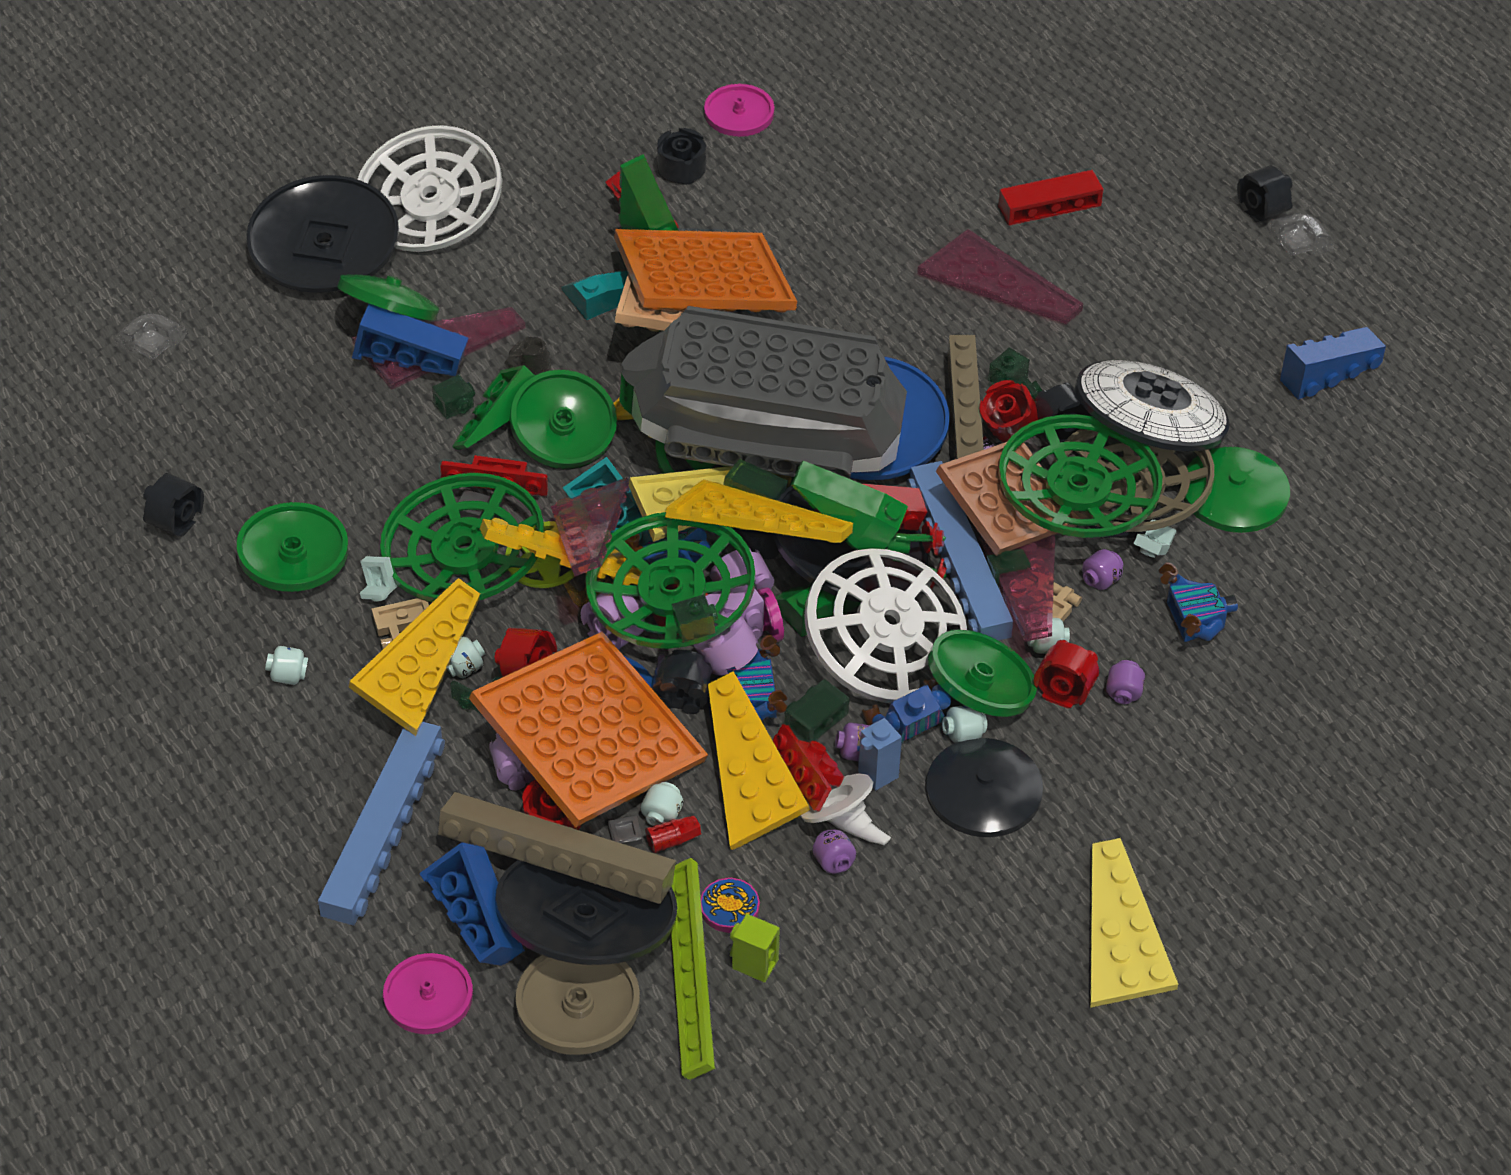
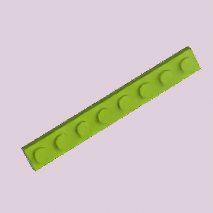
(691, 974)

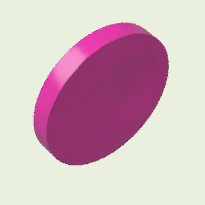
(739, 110)
(428, 993)

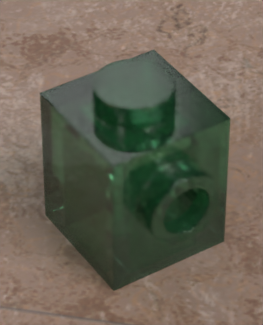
(1008, 366)
(453, 396)
(694, 618)

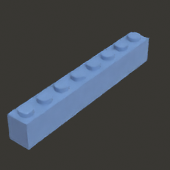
(963, 556)
(380, 824)

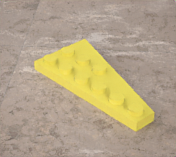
(658, 491)
(1125, 944)

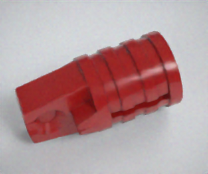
(672, 833)

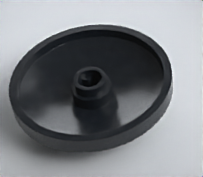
(984, 787)

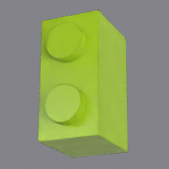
(755, 947)

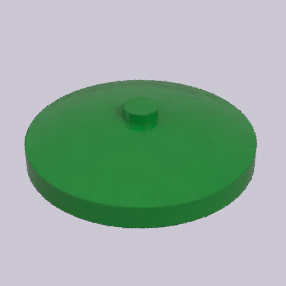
(389, 295)
(563, 419)
(1246, 490)
(292, 546)
(982, 673)

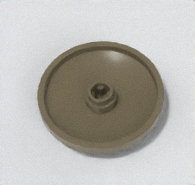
(577, 1005)

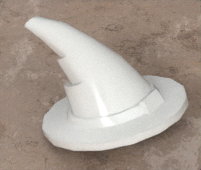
(846, 809)

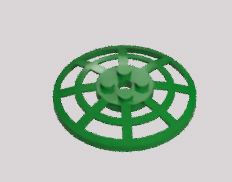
(1068, 470)
(459, 532)
(668, 571)

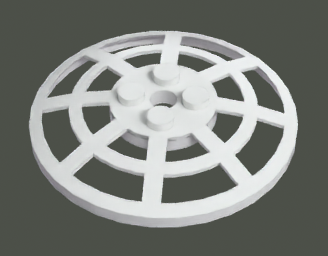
(435, 180)
(872, 624)

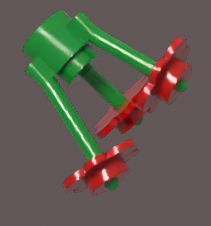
(929, 537)

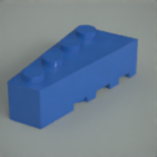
(408, 341)
(1328, 362)
(468, 891)

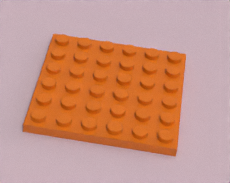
(704, 270)
(588, 728)

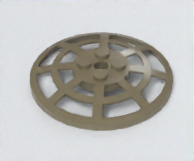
(1144, 485)

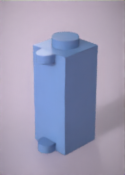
(880, 753)

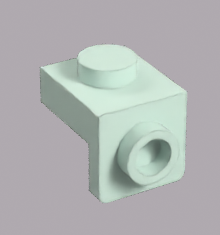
(1155, 541)
(379, 578)

